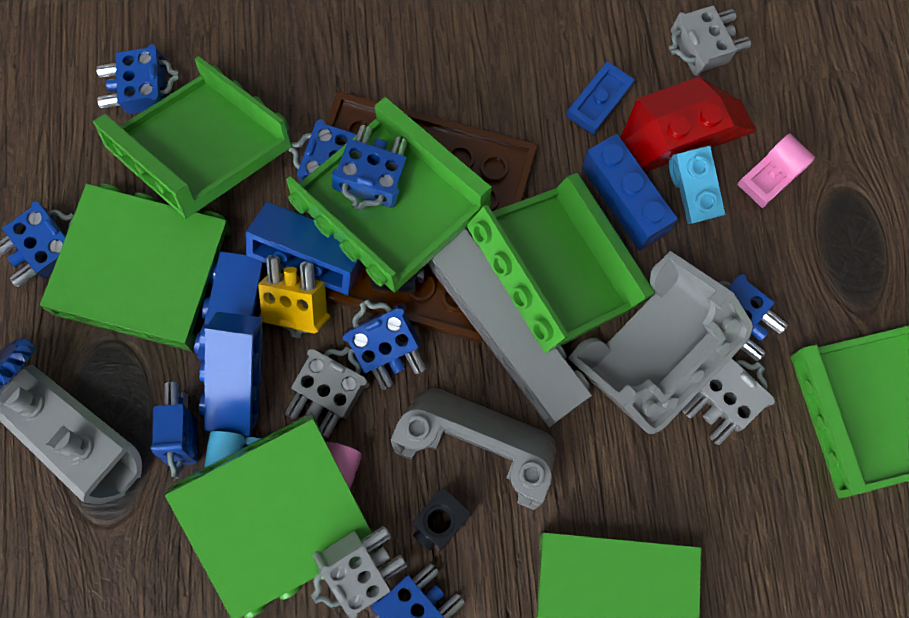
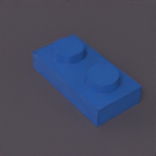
(600, 98)

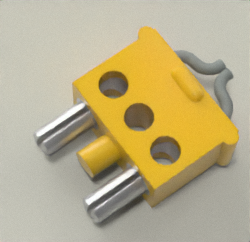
(292, 299)

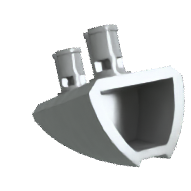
(68, 438)

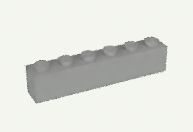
(482, 298)

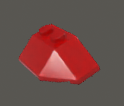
(683, 120)

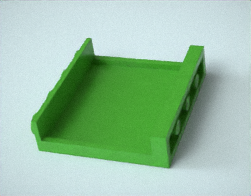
(198, 140)
(432, 205)
(560, 262)
(135, 266)
(860, 408)
(265, 515)
(616, 578)

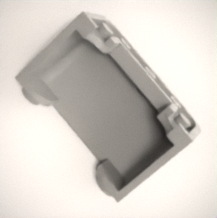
(668, 345)
(442, 412)

